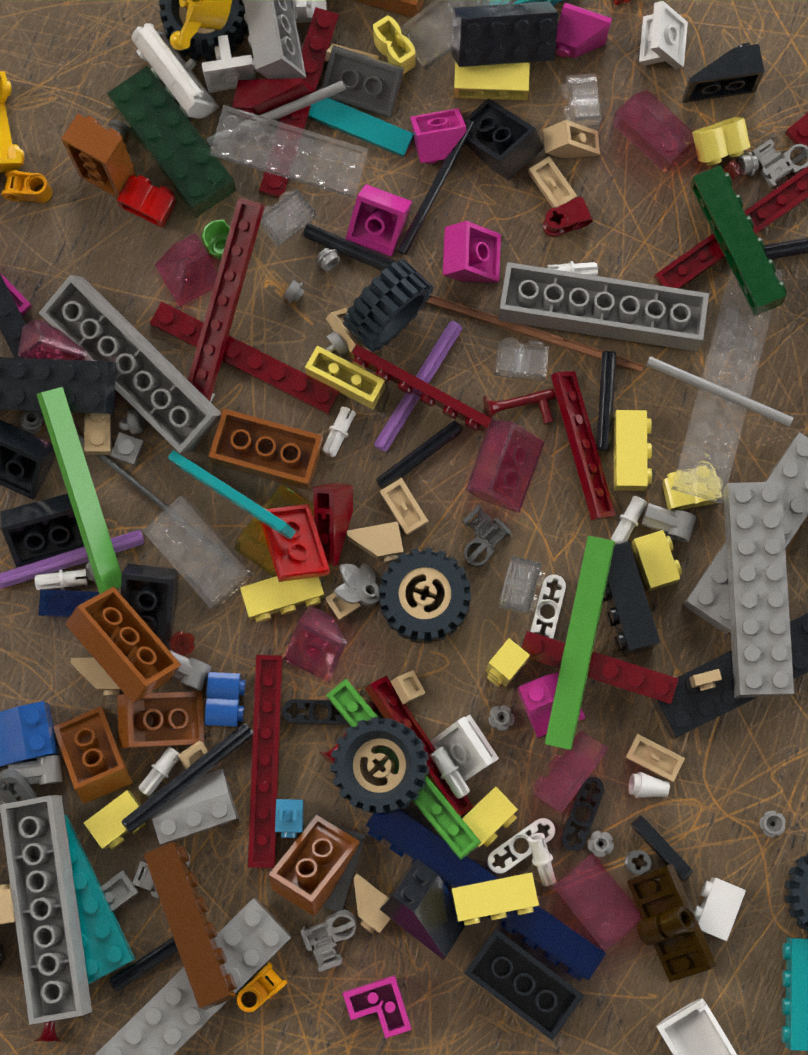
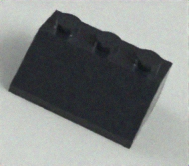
(23, 460)
(41, 530)

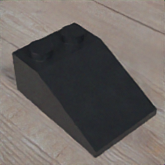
(729, 75)
(502, 139)
(153, 596)
(424, 909)

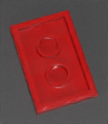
(303, 553)

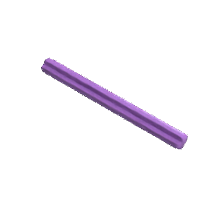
(426, 373)
(65, 560)

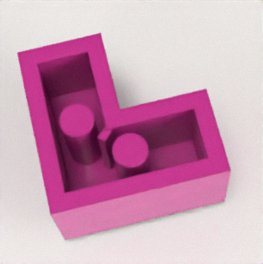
(380, 997)

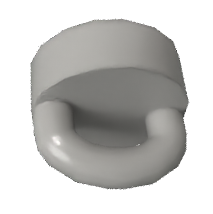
(336, 344)
(133, 421)

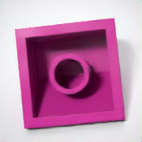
(378, 219)
(471, 253)

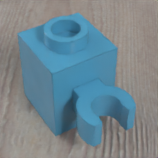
(289, 817)

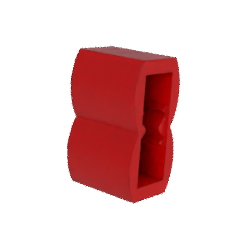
(147, 200)

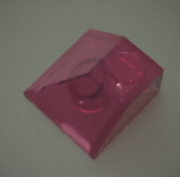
(187, 270)
(48, 342)
(316, 644)

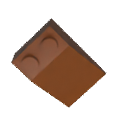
(161, 720)
(92, 755)
(313, 865)

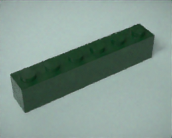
(738, 241)

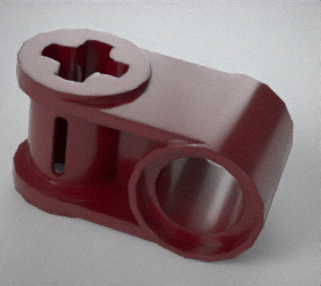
(571, 217)

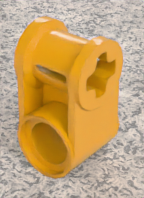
(21, 187)
(261, 987)

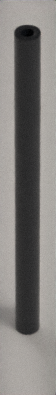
(433, 191)

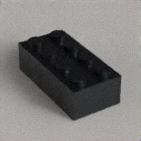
(504, 34)
(628, 604)
(523, 984)

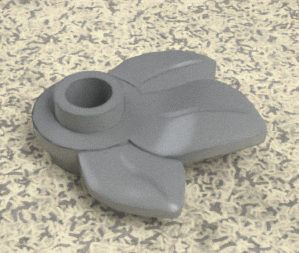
(356, 583)

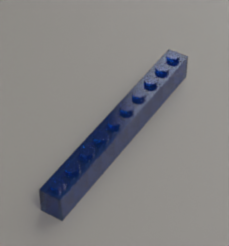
(537, 927)

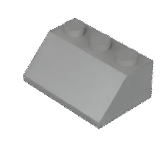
(197, 809)

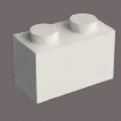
(718, 907)

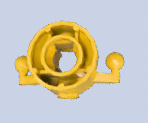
(200, 13)

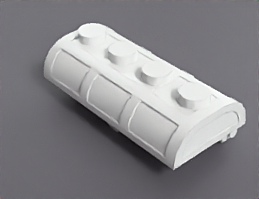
(174, 72)
(694, 1032)

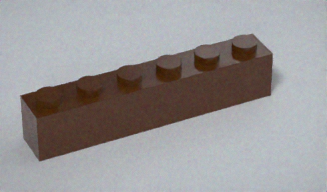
(190, 926)

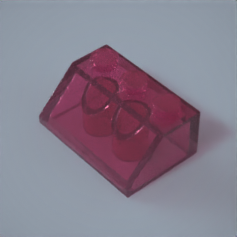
(654, 129)
(505, 465)
(568, 772)
(597, 902)

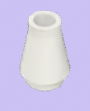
(645, 786)

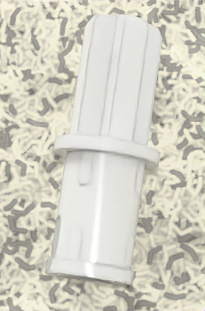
(583, 268)
(338, 431)
(629, 520)
(60, 579)
(159, 771)
(449, 772)
(542, 858)

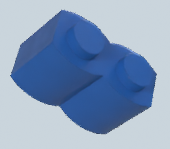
(224, 699)

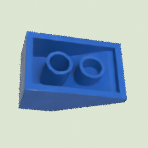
(26, 733)

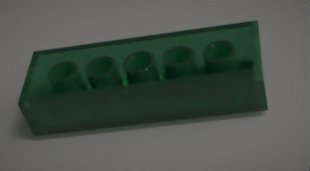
(171, 141)

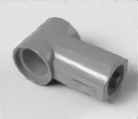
(675, 523)
(192, 671)
(43, 770)

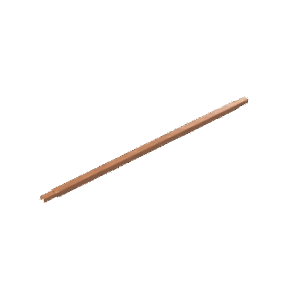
(529, 331)

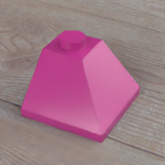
(580, 31)
(437, 134)
(538, 702)

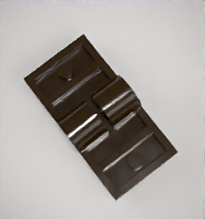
(670, 923)

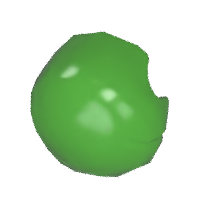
(215, 238)

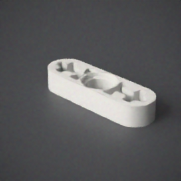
(545, 591)
(500, 850)

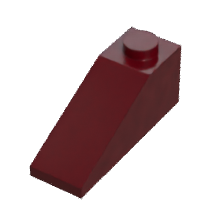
(264, 95)
(332, 517)

